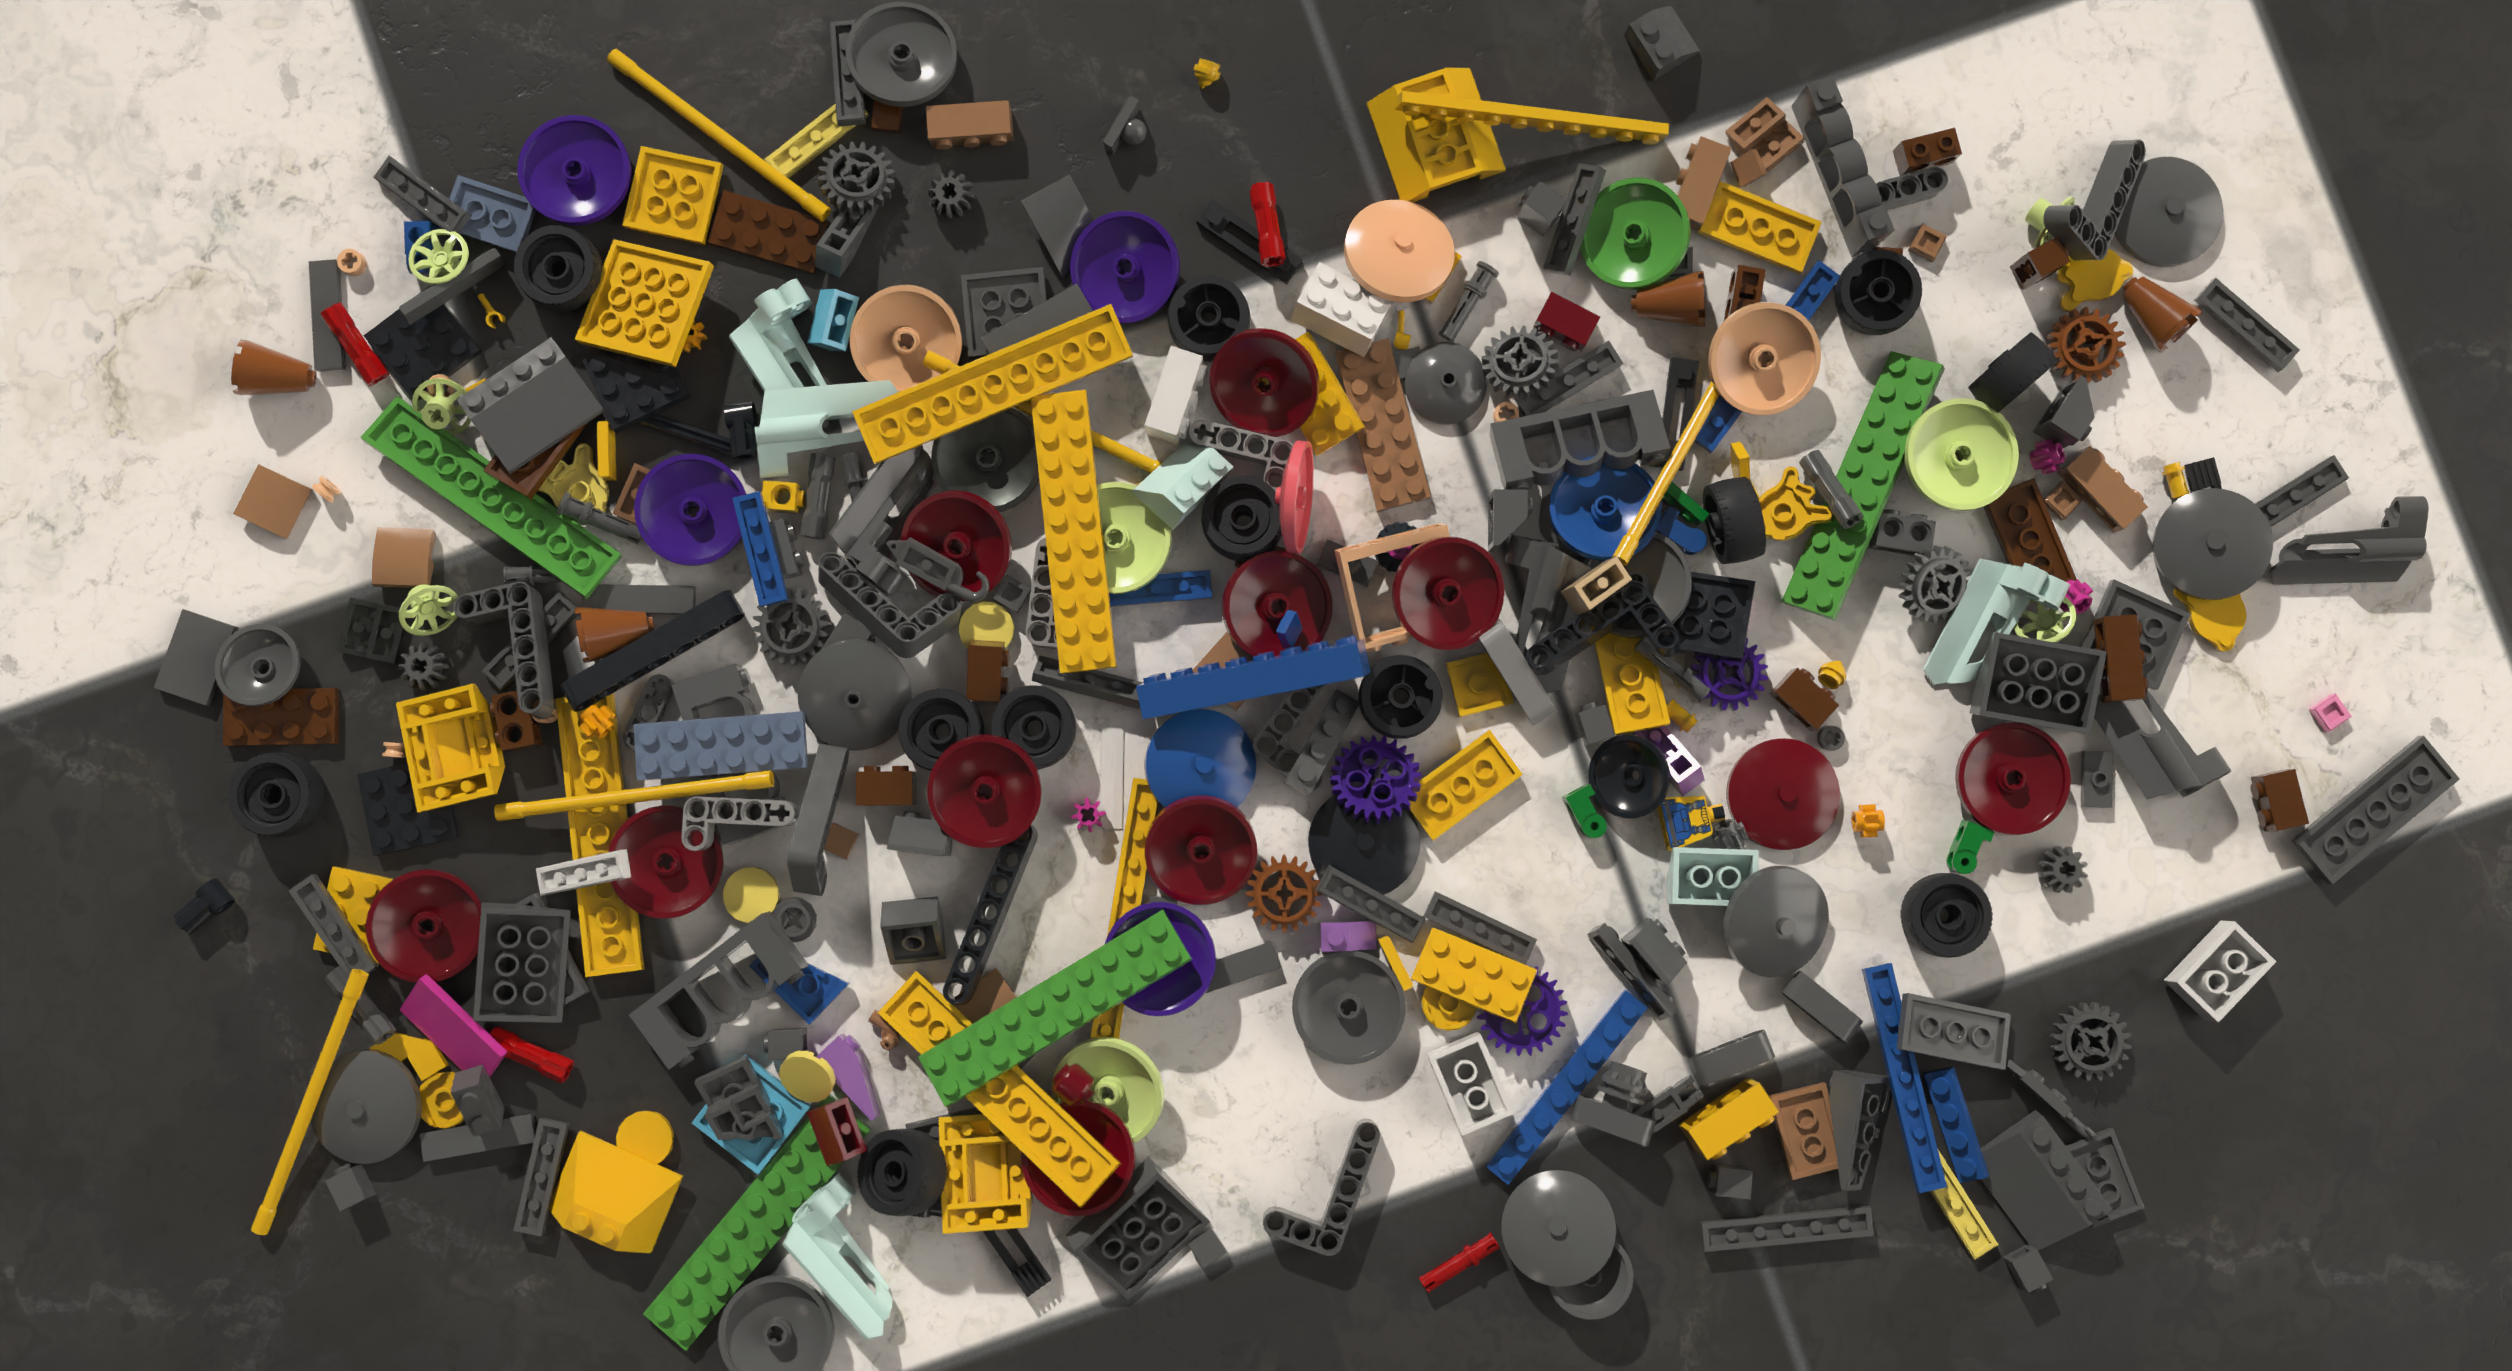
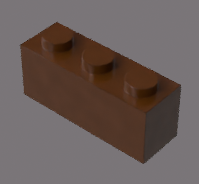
(2124, 659)

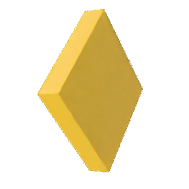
(1477, 685)

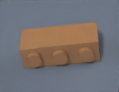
(969, 124)
(1701, 178)
(2103, 489)

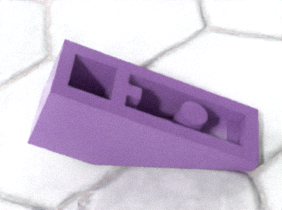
(1684, 769)
(851, 1073)

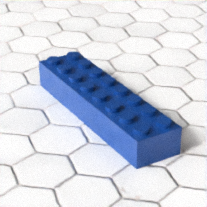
(1253, 679)

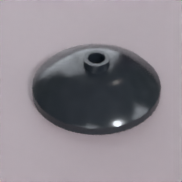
(1613, 779)

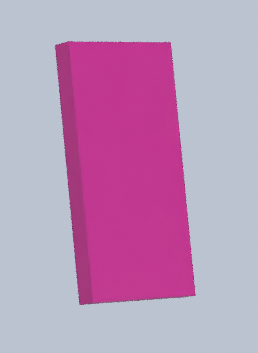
(451, 1027)

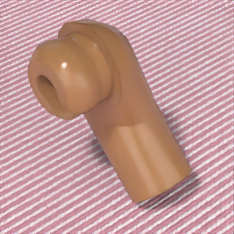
(889, 1035)

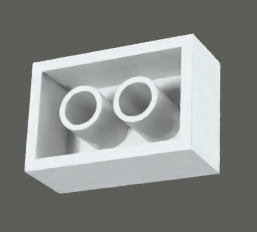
(1340, 310)
(1176, 396)
(2219, 971)
(1470, 1083)

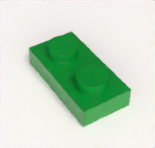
(1689, 509)

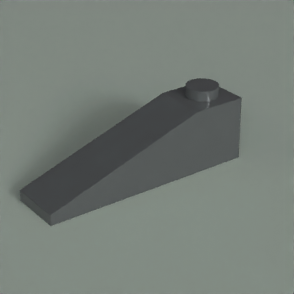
(1855, 1108)

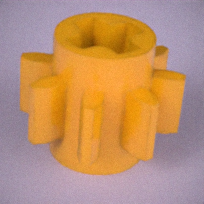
(695, 339)
(597, 721)
(1868, 821)

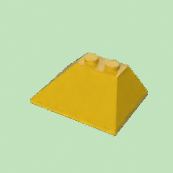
(450, 747)
(983, 1177)
(613, 1195)

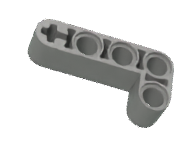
(1240, 449)
(1038, 593)
(1517, 673)
(741, 815)

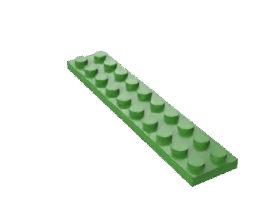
(458, 476)
(1868, 477)
(1054, 1008)
(743, 1237)

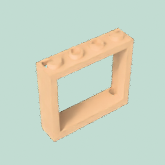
(1397, 635)

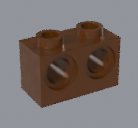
(1927, 151)
(2040, 263)
(1744, 288)
(508, 723)

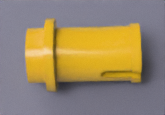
(2175, 479)
(1681, 716)

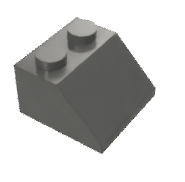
(1660, 41)
(2068, 415)
(1506, 514)
(919, 835)
(913, 930)
(1655, 950)

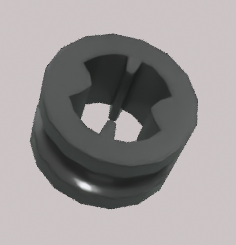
(1829, 746)

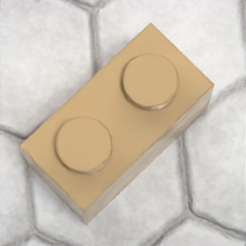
(1596, 585)

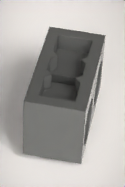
(1902, 540)

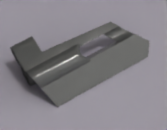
(866, 523)

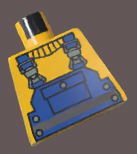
(1687, 820)

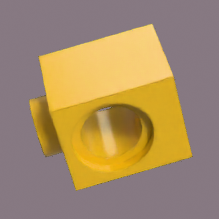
(771, 493)

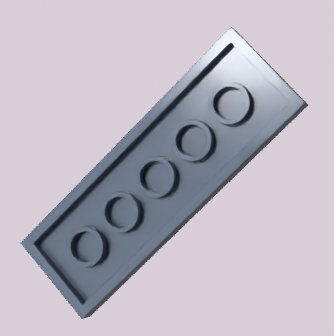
(720, 746)

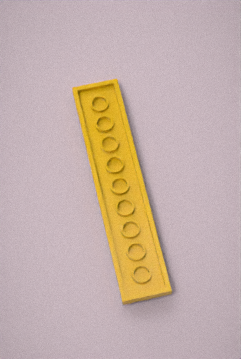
(992, 384)
(1073, 532)
(590, 767)
(1011, 1100)

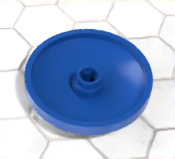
(1599, 509)
(1200, 756)

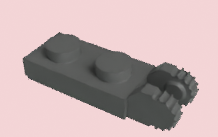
(1668, 1105)

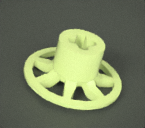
(2036, 216)
(441, 260)
(440, 409)
(426, 606)
(2048, 623)

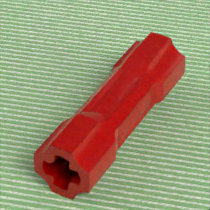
(1270, 242)
(355, 345)
(547, 1063)

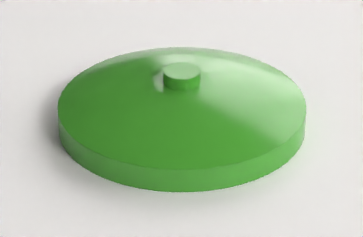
(1636, 234)

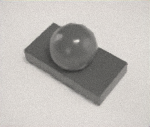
(1126, 127)
(1360, 569)

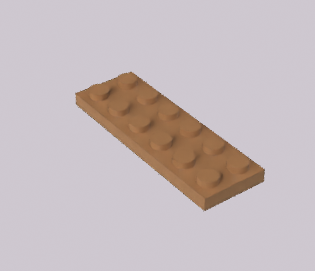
(1388, 435)

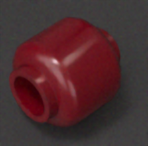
(1073, 1085)

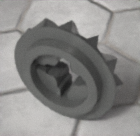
(807, 921)

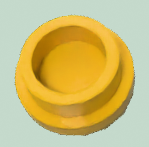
(1206, 72)
(1832, 674)

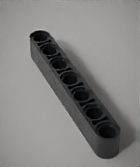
(652, 650)
(990, 927)

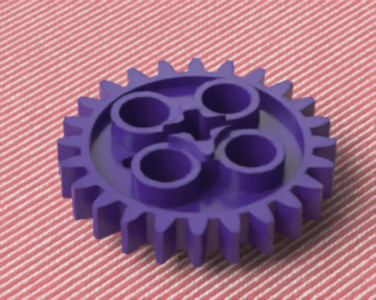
(1352, 768)
(1547, 1005)

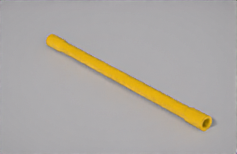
(806, 200)
(942, 365)
(1631, 539)
(519, 810)
(268, 1209)

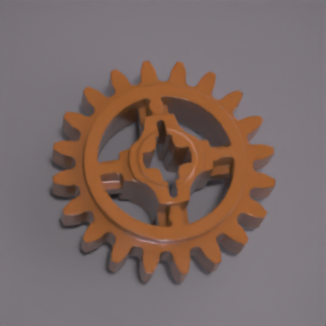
(2088, 356)
(1297, 893)

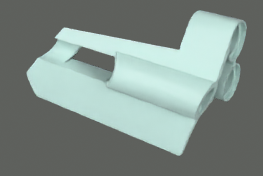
(771, 341)
(795, 418)
(1993, 595)
(821, 1242)

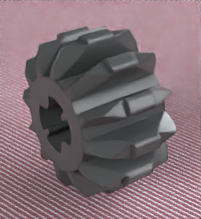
(950, 205)
(433, 669)
(2073, 869)

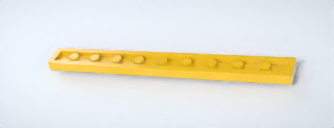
(1522, 116)
(1129, 883)

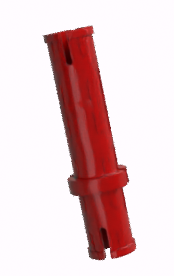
(1469, 1256)

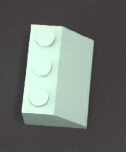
(1182, 482)
(1708, 874)

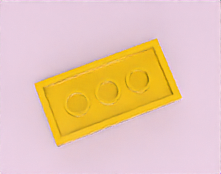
(1760, 227)
(1333, 415)
(1630, 686)
(1463, 784)
(1474, 975)

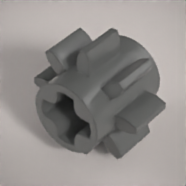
(1729, 835)

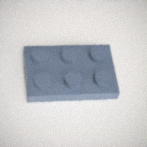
(497, 214)

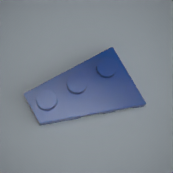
(810, 993)

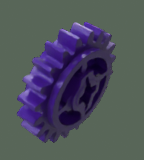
(1738, 679)

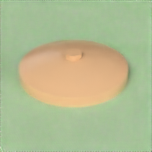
(1399, 250)
(898, 330)
(1764, 358)

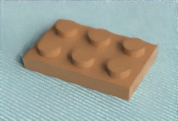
(1806, 1130)

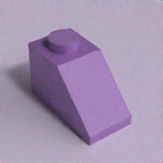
(1347, 936)

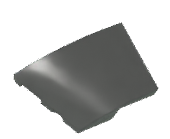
(1058, 219)
(737, 1102)

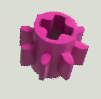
(2047, 456)
(2079, 595)
(1080, 816)

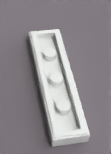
(583, 872)

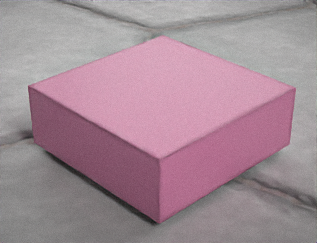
(2330, 712)

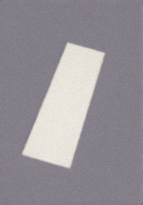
(1112, 777)

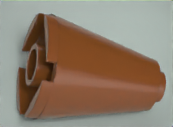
(1673, 300)
(2159, 311)
(269, 372)
(609, 630)

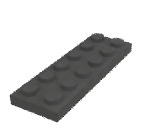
(2375, 809)

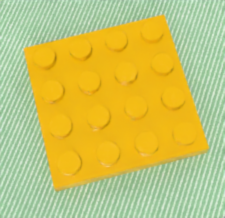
(644, 303)

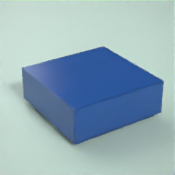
(1289, 629)

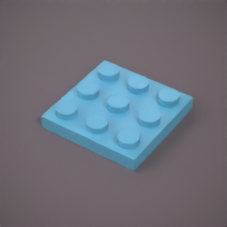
(760, 1150)

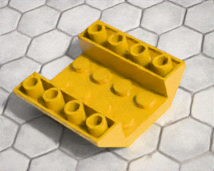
(1431, 151)

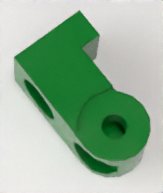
(1584, 813)
(1966, 846)

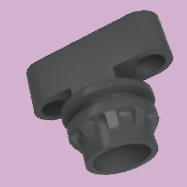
(1614, 1114)

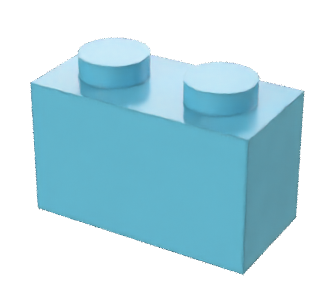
(833, 320)

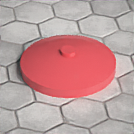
(1296, 497)

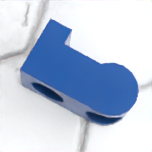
(412, 232)
(1687, 539)

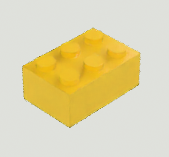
(1729, 1119)

